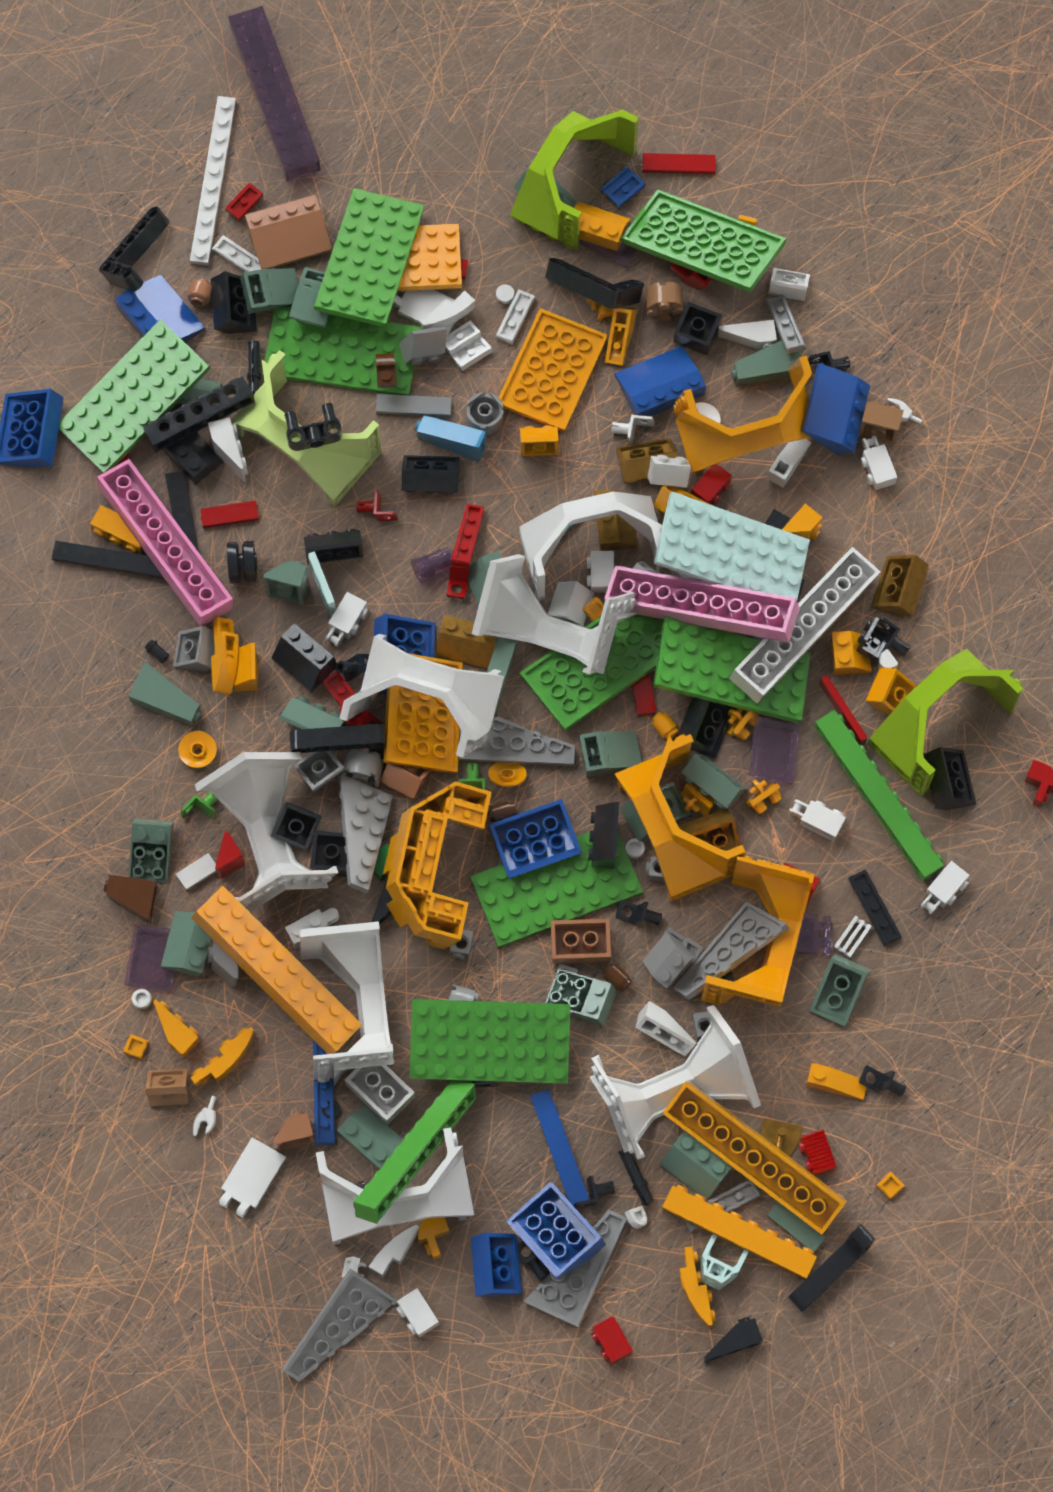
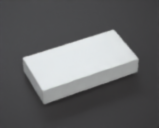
(197, 872)

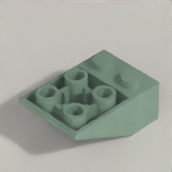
(269, 289)
(305, 299)
(609, 752)
(150, 849)
(588, 997)

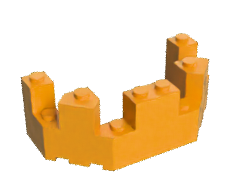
(415, 858)

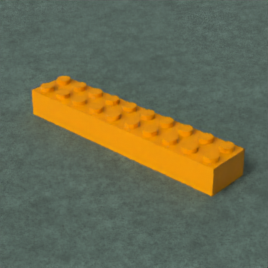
(276, 971)
(754, 1157)

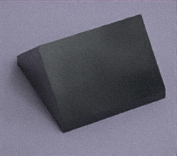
(295, 825)

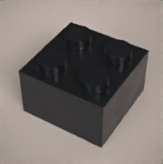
(697, 328)
(328, 852)

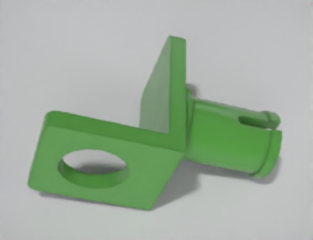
(472, 777)
(204, 805)

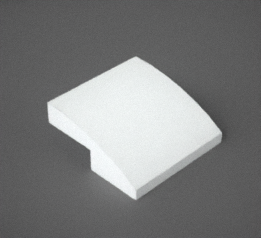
(467, 345)

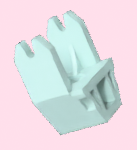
(711, 1267)

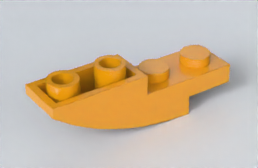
(226, 656)
(232, 1053)
(696, 1295)

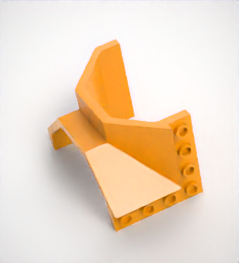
(713, 443)
(683, 858)
(785, 898)

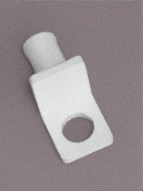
(629, 429)

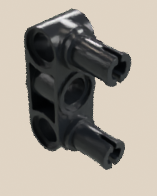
(313, 434)

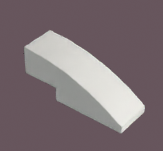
(449, 312)
(393, 1251)

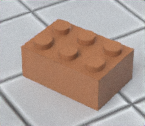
(580, 941)

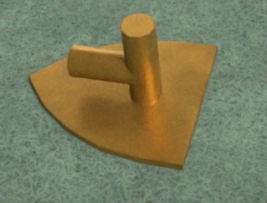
(781, 1134)

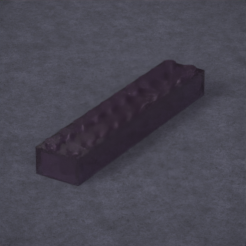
(274, 93)

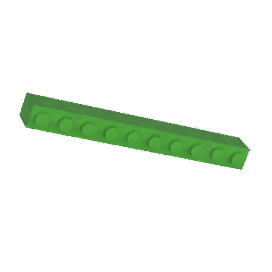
(878, 795)
(414, 1151)

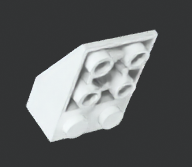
(228, 446)

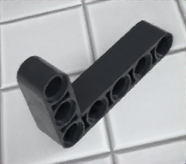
(118, 265)
(593, 287)
(339, 738)
(855, 1246)

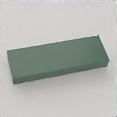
(796, 1227)

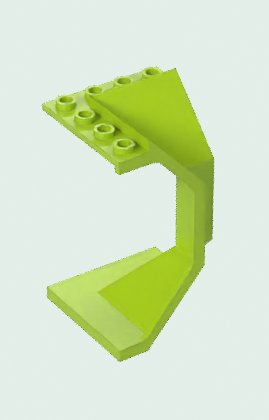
(538, 197)
(902, 734)

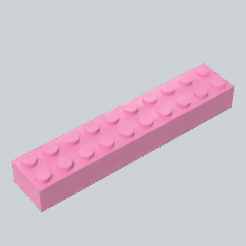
(165, 543)
(707, 603)

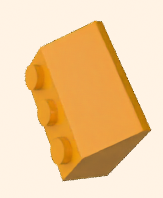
(601, 226)

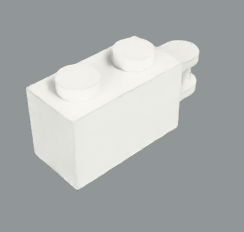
(878, 464)
(346, 618)
(819, 818)
(945, 887)
(313, 920)

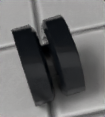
(242, 561)

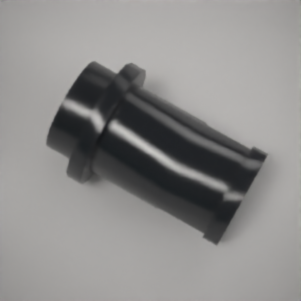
(153, 648)

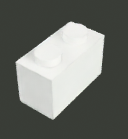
(669, 471)
(601, 568)
(417, 1312)

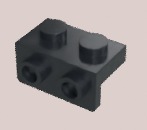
(873, 640)

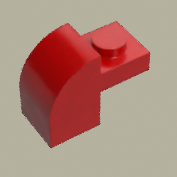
(691, 277)
(1042, 777)

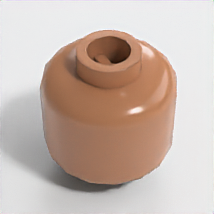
(199, 293)

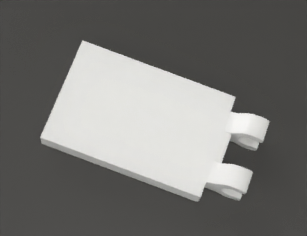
(419, 304)
(251, 1176)

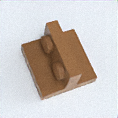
(167, 1087)

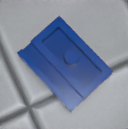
(623, 187)

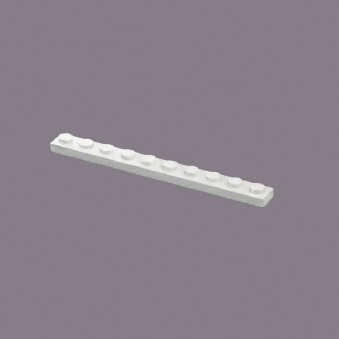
(213, 181)

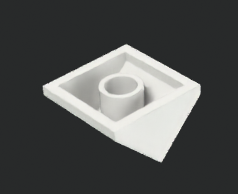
(789, 283)
(569, 601)

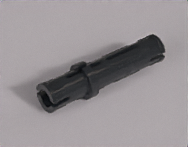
(253, 374)
(636, 1177)

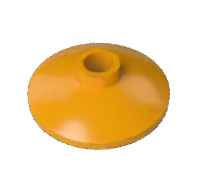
(194, 741)
(507, 774)

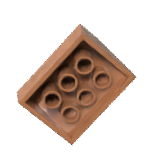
(288, 232)

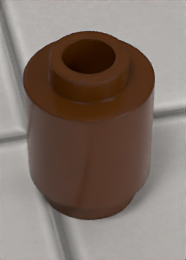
(502, 811)
(617, 977)

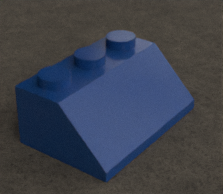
(495, 1265)

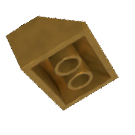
(636, 458)
(614, 531)
(900, 585)
(460, 645)
(716, 829)

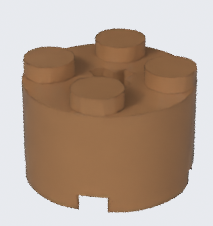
(664, 300)

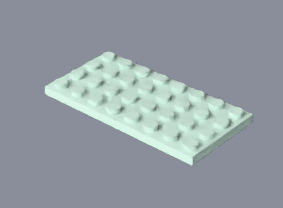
(729, 548)

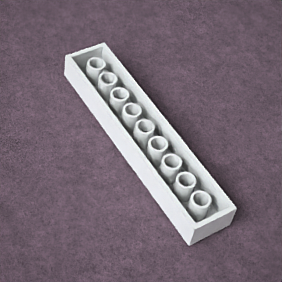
(817, 613)

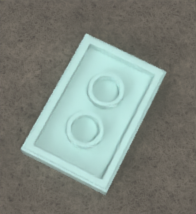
(321, 583)

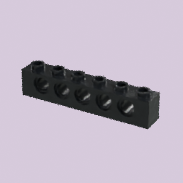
(194, 423)

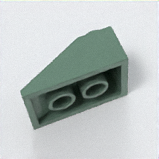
(674, 802)
(839, 989)

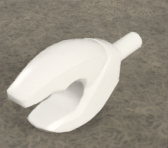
(907, 413)
(206, 1115)

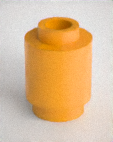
(665, 725)

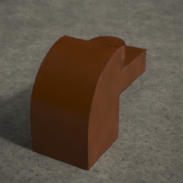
(386, 370)

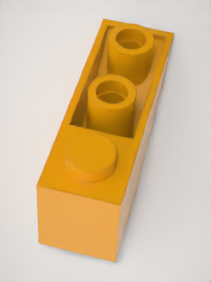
(109, 524)
(178, 1035)

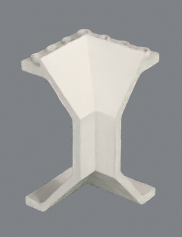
(544, 532)
(514, 612)
(467, 694)
(254, 792)
(355, 957)
(713, 1066)
(442, 1196)

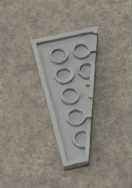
(518, 745)
(363, 824)
(738, 940)
(571, 1293)
(342, 1318)

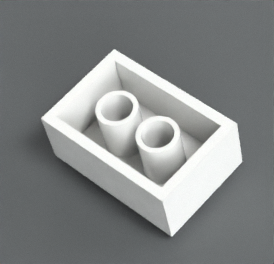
(380, 1090)

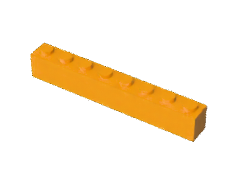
(739, 1232)

